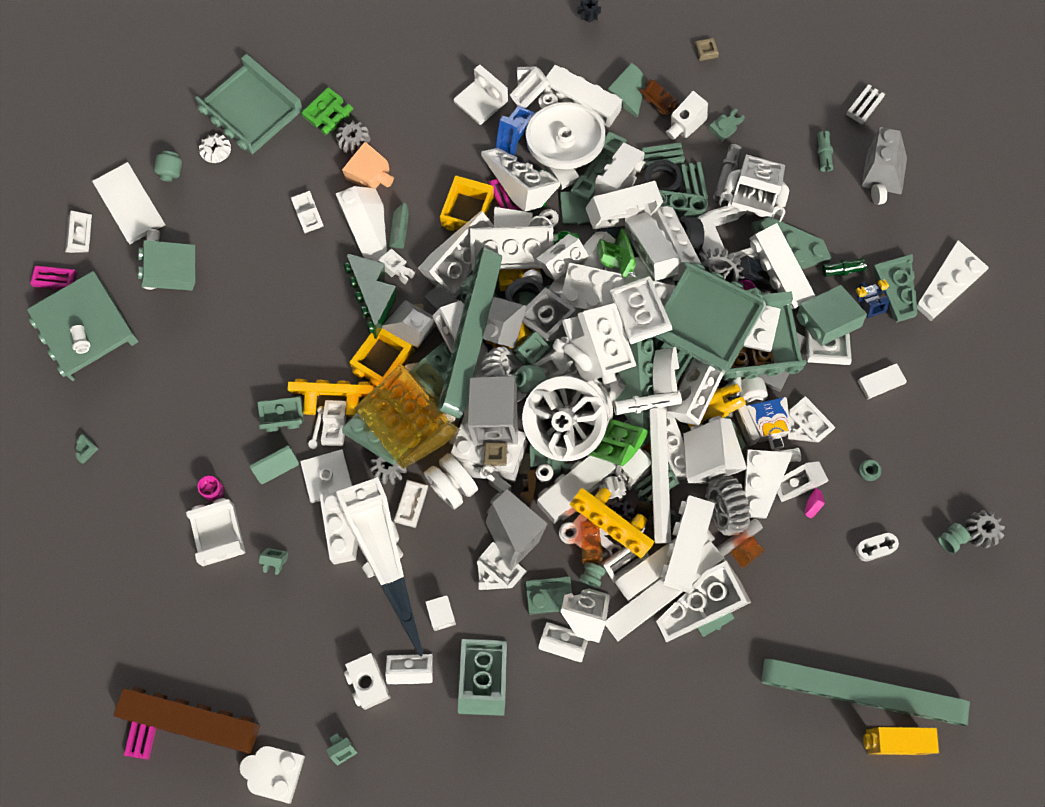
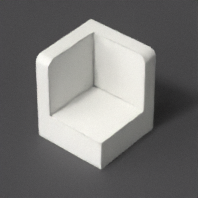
(440, 613)

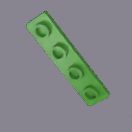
(617, 254)

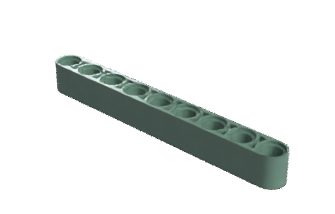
(470, 333)
(865, 692)

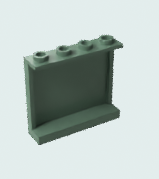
(250, 106)
(84, 304)
(710, 317)
(785, 344)

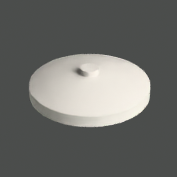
(565, 135)

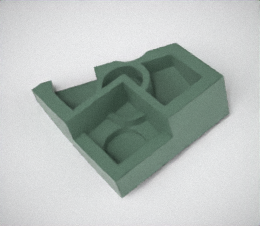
(628, 87)

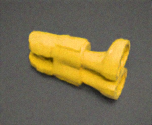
(721, 405)

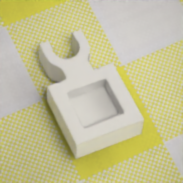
(396, 265)

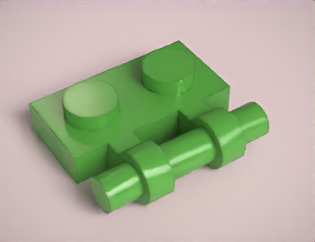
(323, 107)

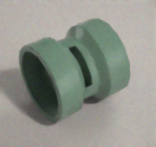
(954, 538)

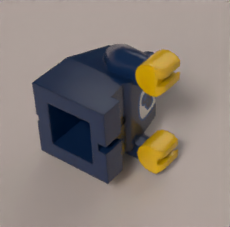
(872, 298)

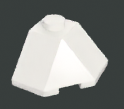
(586, 613)

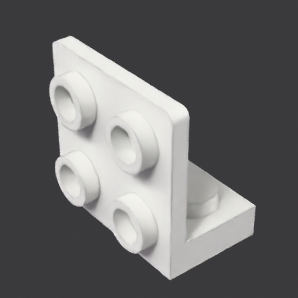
(482, 96)

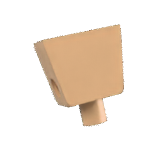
(368, 168)

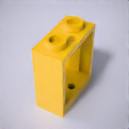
(469, 188)
(375, 379)
(901, 741)

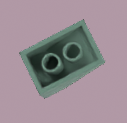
(482, 677)

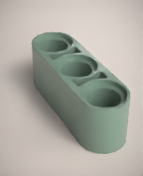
(686, 201)

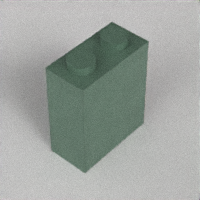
(167, 265)
(831, 315)

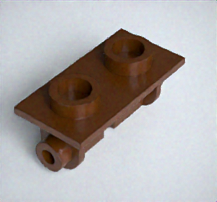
(653, 95)

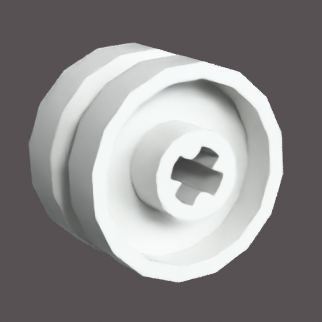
(453, 478)

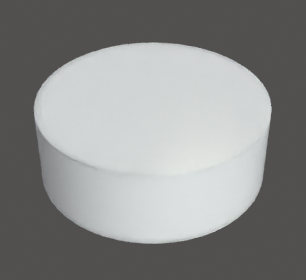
(879, 194)

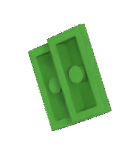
(619, 443)

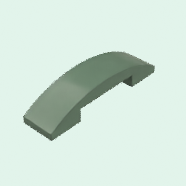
(586, 184)

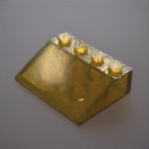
(406, 417)

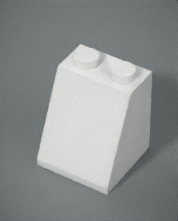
(712, 451)

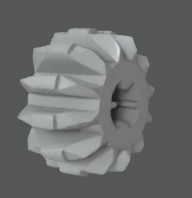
(352, 137)
(385, 474)
(990, 523)

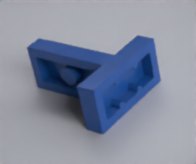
(512, 129)

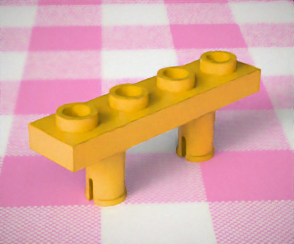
(322, 387)
(602, 516)

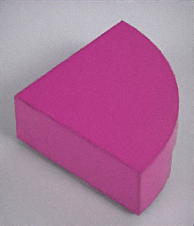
(814, 503)

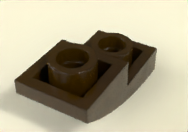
(752, 357)
(530, 486)

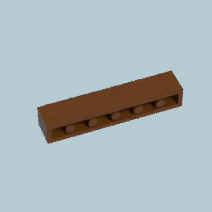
(186, 720)

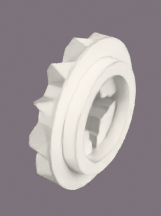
(220, 152)

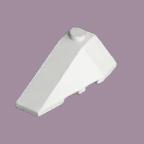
(523, 184)
(365, 219)
(452, 260)
(710, 598)

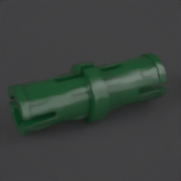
(843, 267)

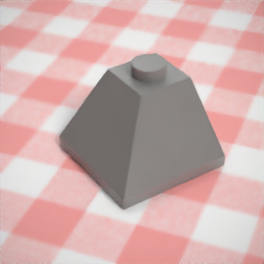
(546, 315)
(504, 322)
(410, 324)

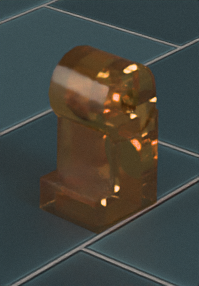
(590, 543)
(747, 552)

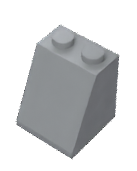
(885, 161)
(493, 410)
(513, 527)

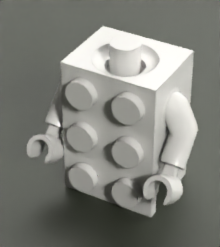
(757, 188)
(597, 344)
(472, 456)

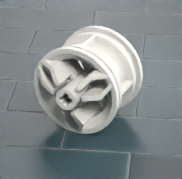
(566, 416)

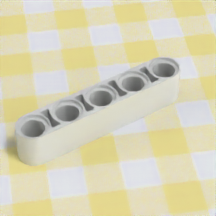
(647, 572)

